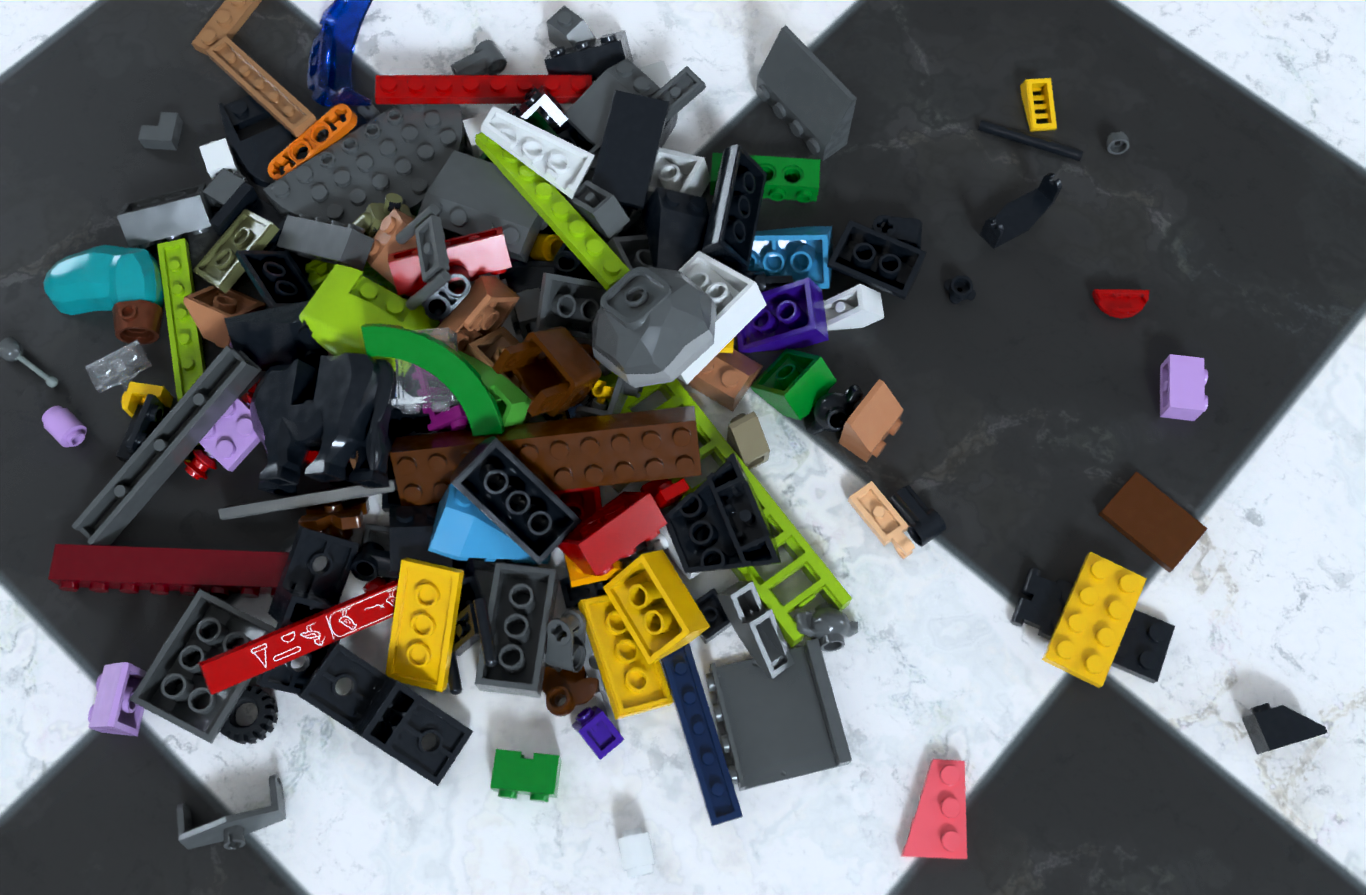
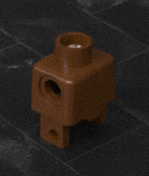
(551, 370)

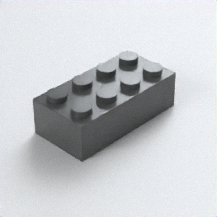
(519, 614)

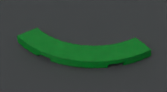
(443, 363)

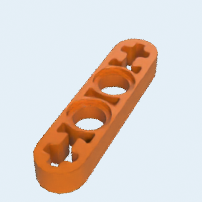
(309, 140)

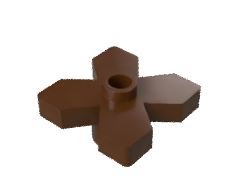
(336, 517)

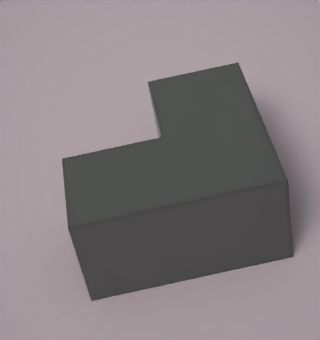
(163, 136)

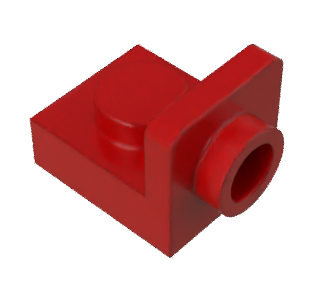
(665, 491)

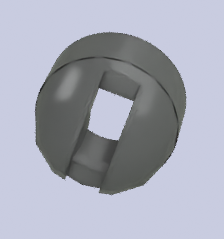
(1117, 148)

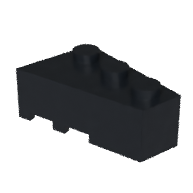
(589, 56)

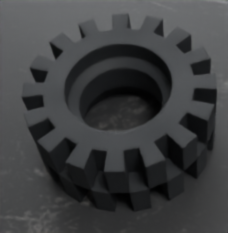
(260, 726)

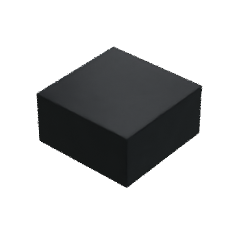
(714, 614)

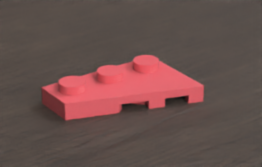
(940, 817)

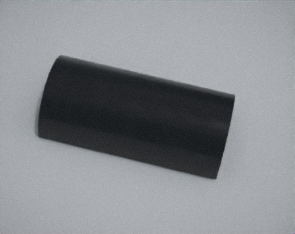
(735, 209)
(514, 499)

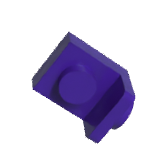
(597, 731)

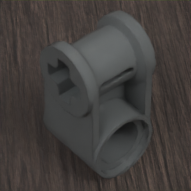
(567, 641)

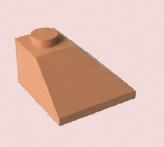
(211, 306)

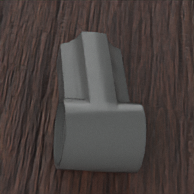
(484, 60)

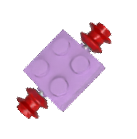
(226, 441)

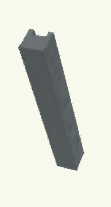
(167, 447)

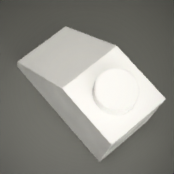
(853, 308)

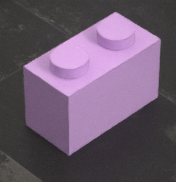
(1183, 387)

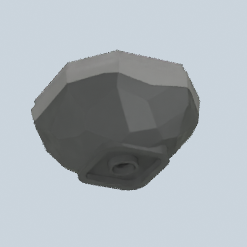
(652, 326)

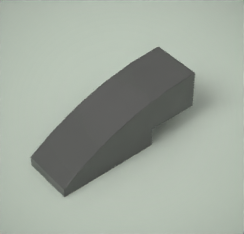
(756, 627)

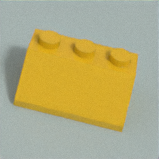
(655, 606)

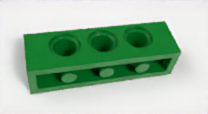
(780, 170)

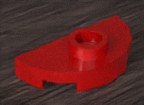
(1120, 302)

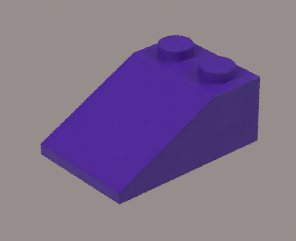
(789, 320)

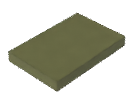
(220, 264)

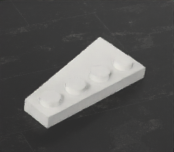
(541, 151)

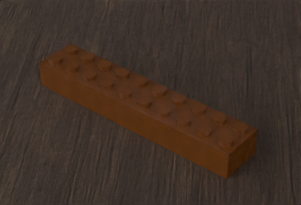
(560, 452)

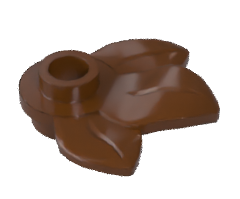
(567, 684)

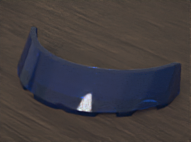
(333, 53)

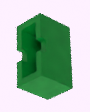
(531, 777)

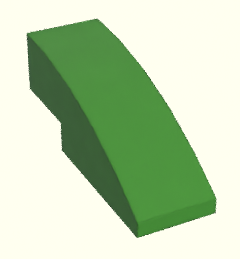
(509, 398)

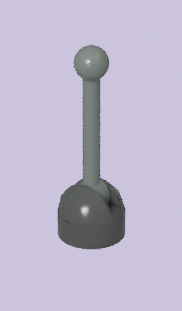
(12, 351)

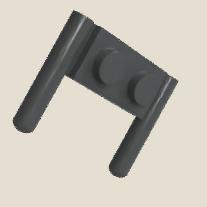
(431, 252)

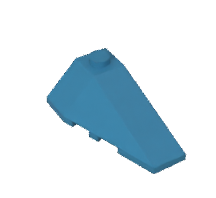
(794, 253)
(467, 533)

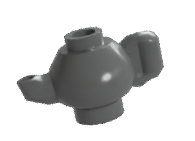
(827, 625)

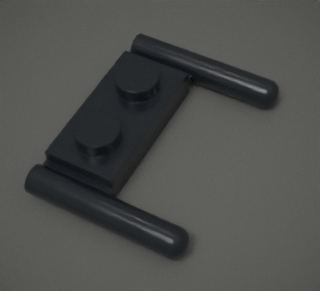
(471, 625)

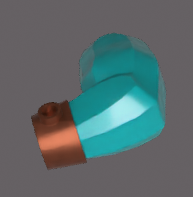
(114, 281)

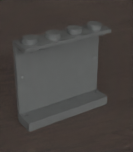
(779, 723)

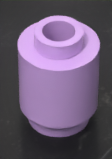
(64, 426)

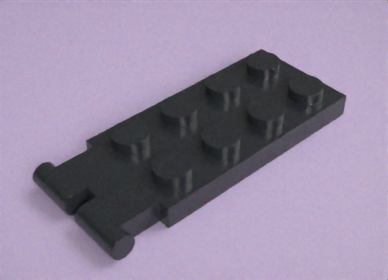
(1141, 647)

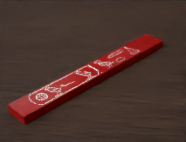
(299, 638)

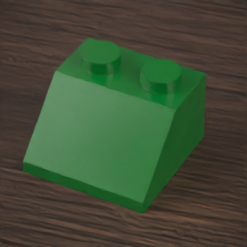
(794, 383)

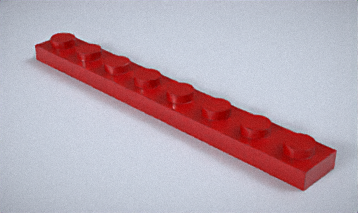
(476, 88)

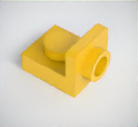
(137, 394)

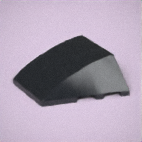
(722, 524)

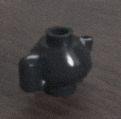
(833, 410)

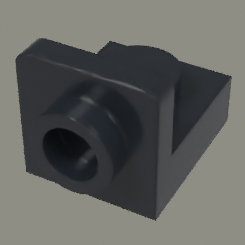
(573, 595)

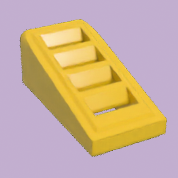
(1044, 86)

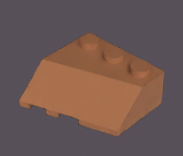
(481, 310)

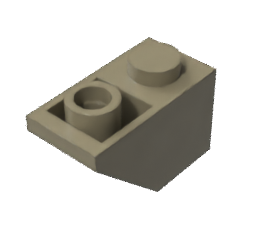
(748, 439)

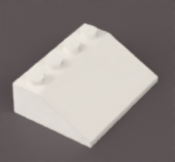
(736, 302)

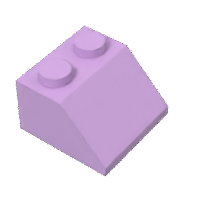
(112, 708)

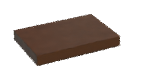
(1153, 522)

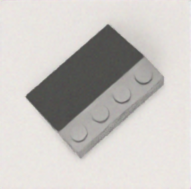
(806, 95)
(478, 198)
(174, 681)

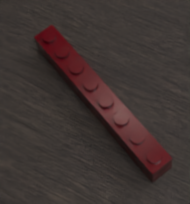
(166, 570)

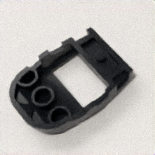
(259, 150)

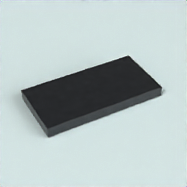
(630, 147)

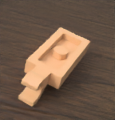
(882, 518)

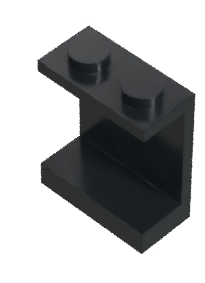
(247, 198)

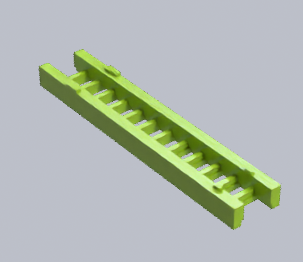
(781, 527)

